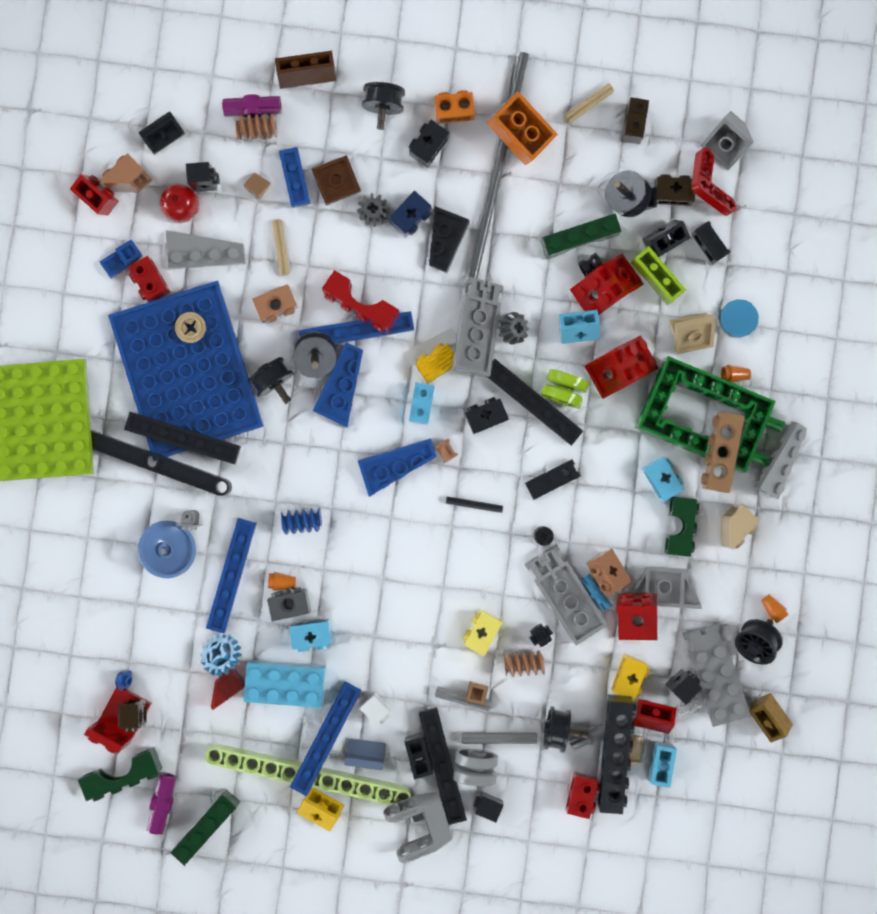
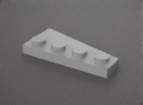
(199, 251)
(783, 459)

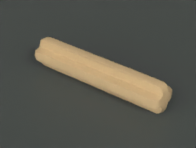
(589, 103)
(280, 245)

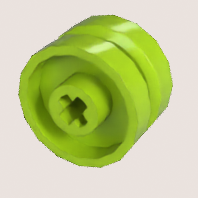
(565, 387)

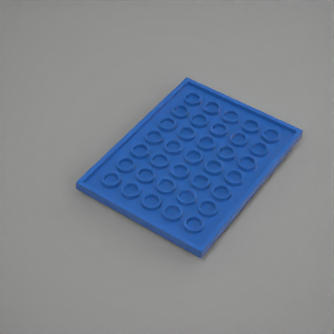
(181, 382)

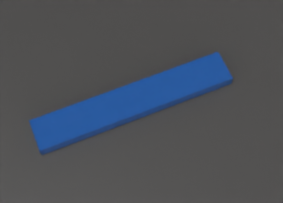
(359, 330)
(231, 575)
(325, 738)

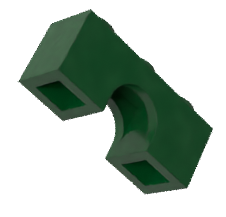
(682, 543)

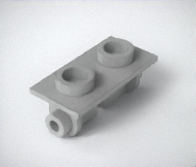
(190, 520)

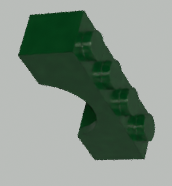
(586, 233)
(97, 783)
(205, 827)

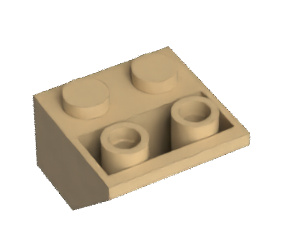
(736, 525)

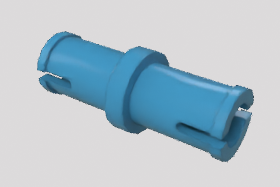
(595, 592)

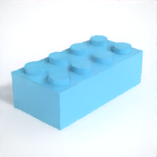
(284, 683)

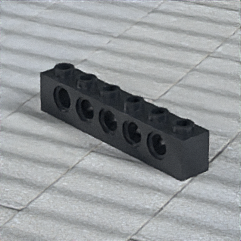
(616, 706)

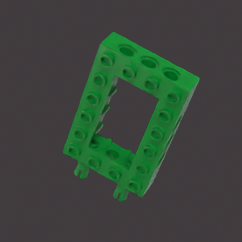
(755, 409)

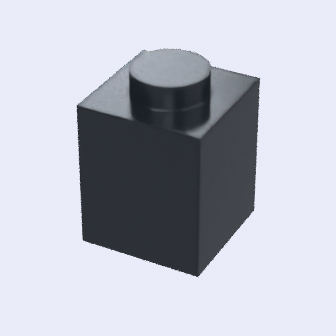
(488, 806)

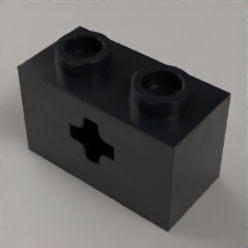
(438, 137)
(202, 176)
(667, 237)
(497, 416)
(684, 685)
(418, 755)

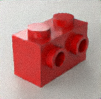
(94, 194)
(149, 279)
(654, 716)
(582, 795)

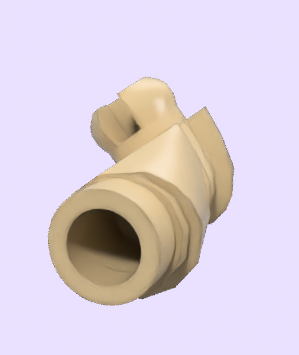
(638, 746)

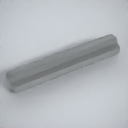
(459, 697)

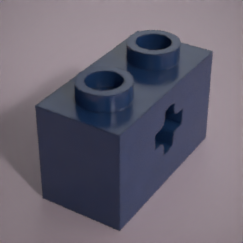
(412, 204)

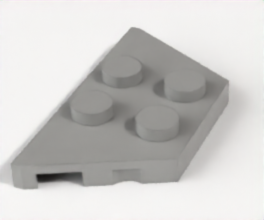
(671, 586)

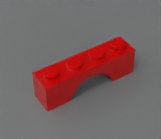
(381, 314)

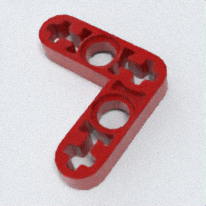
(705, 189)

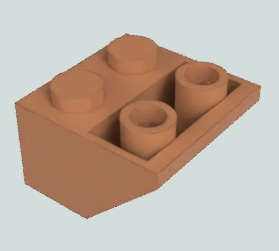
(125, 176)

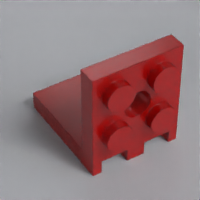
(610, 281)
(626, 363)
(634, 605)
(107, 730)

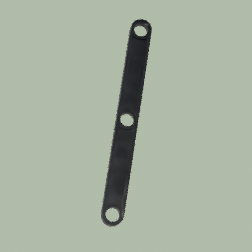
(164, 466)

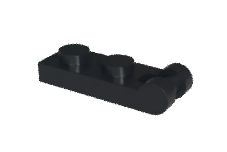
(551, 479)

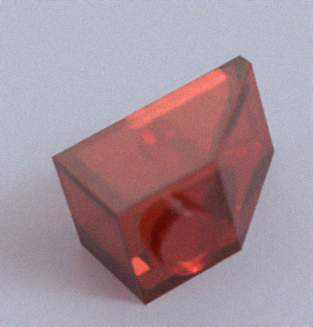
(226, 687)

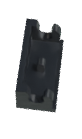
(161, 133)
(710, 243)

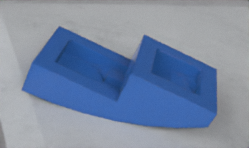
(121, 259)

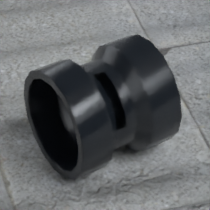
(589, 265)
(543, 535)

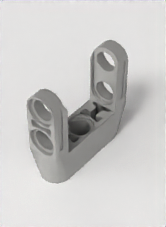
(435, 820)

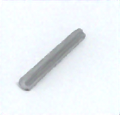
(499, 738)

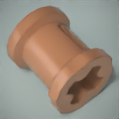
(446, 451)

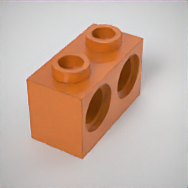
(455, 112)

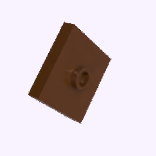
(336, 180)

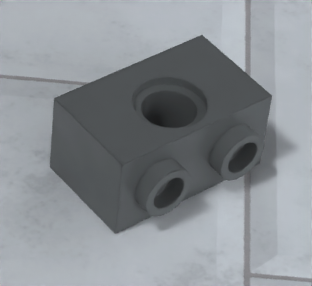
(279, 611)

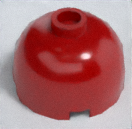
(179, 203)

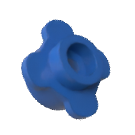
(123, 680)

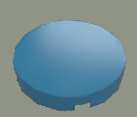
(739, 318)

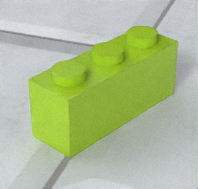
(658, 275)

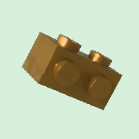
(770, 717)

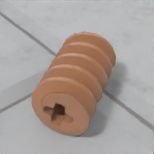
(256, 127)
(524, 663)

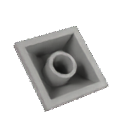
(729, 140)

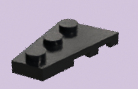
(446, 238)

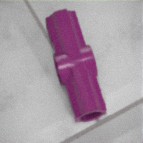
(252, 105)
(161, 803)

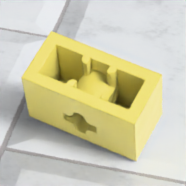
(491, 626)

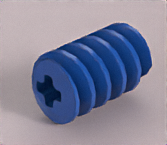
(302, 521)

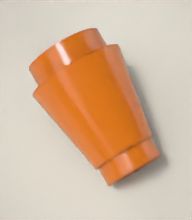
(735, 373)
(281, 581)
(774, 609)

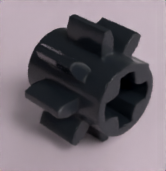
(540, 635)

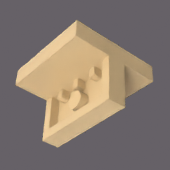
(693, 332)

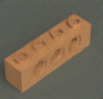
(734, 424)

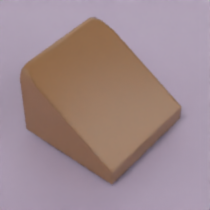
(257, 185)
(476, 693)

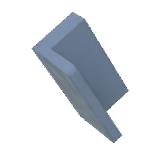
(365, 754)

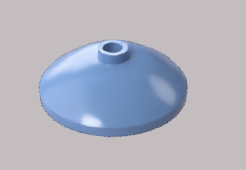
(179, 549)

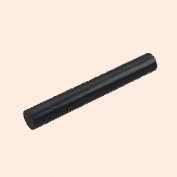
(474, 504)

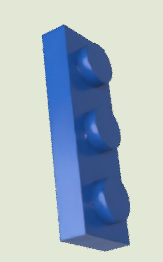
(294, 177)

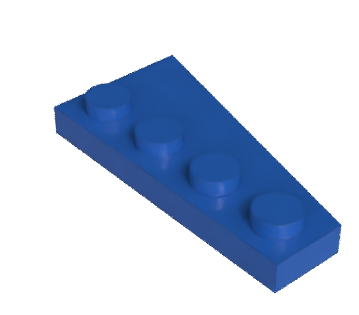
(338, 392)
(387, 467)

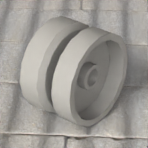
(475, 767)

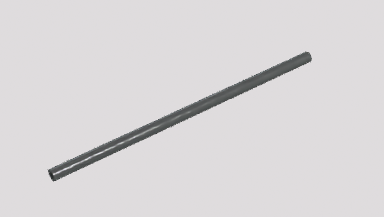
(495, 179)

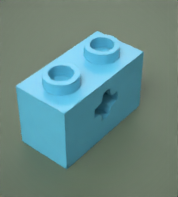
(579, 326)
(421, 403)
(654, 473)
(319, 628)
(661, 764)

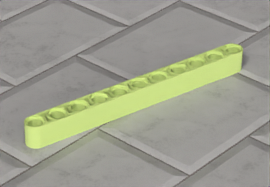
(281, 774)

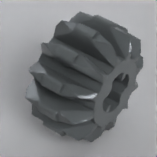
(366, 213)
(513, 328)

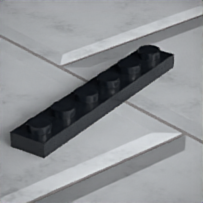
(534, 403)
(182, 438)
(442, 765)

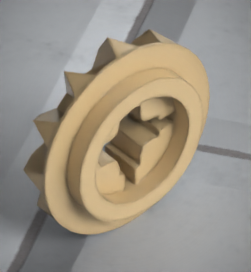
(190, 318)

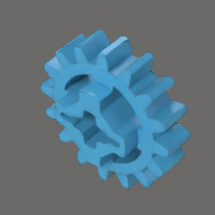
(220, 654)

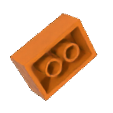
(521, 128)

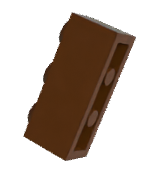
(305, 69)

